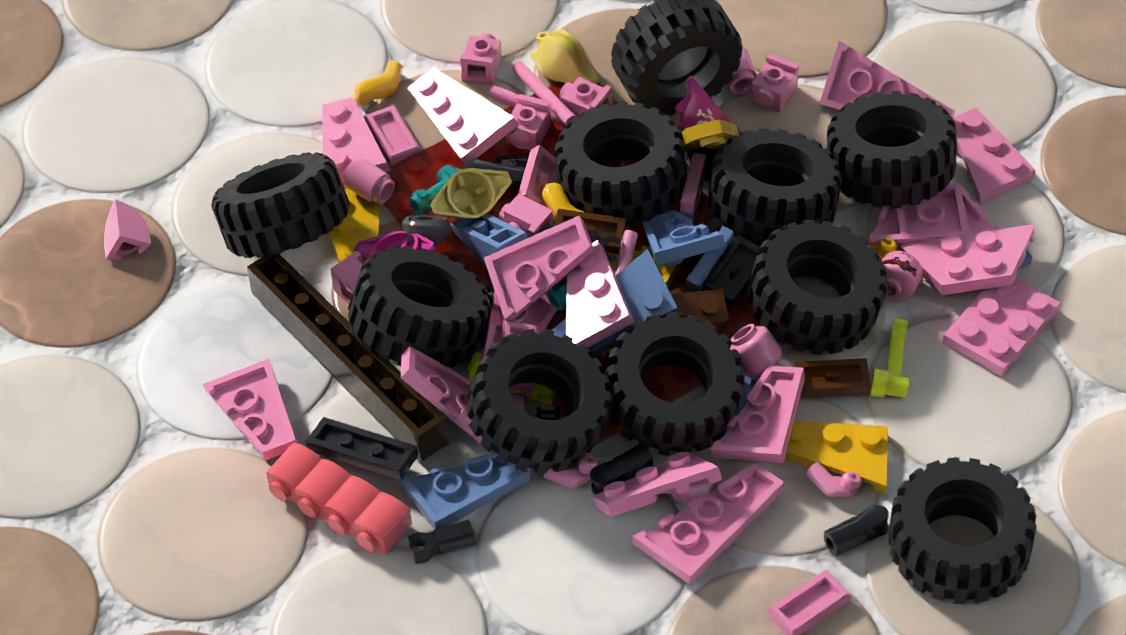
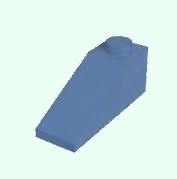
(487, 235)

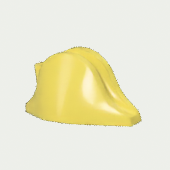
(563, 58)
(470, 193)

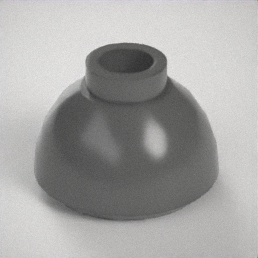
(429, 226)

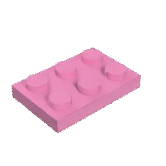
(1001, 325)

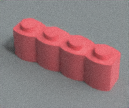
(341, 499)

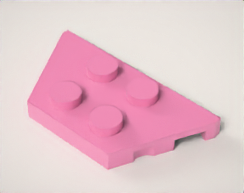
(942, 216)
(972, 259)

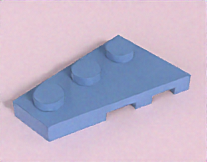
(676, 238)

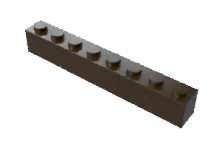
(337, 347)

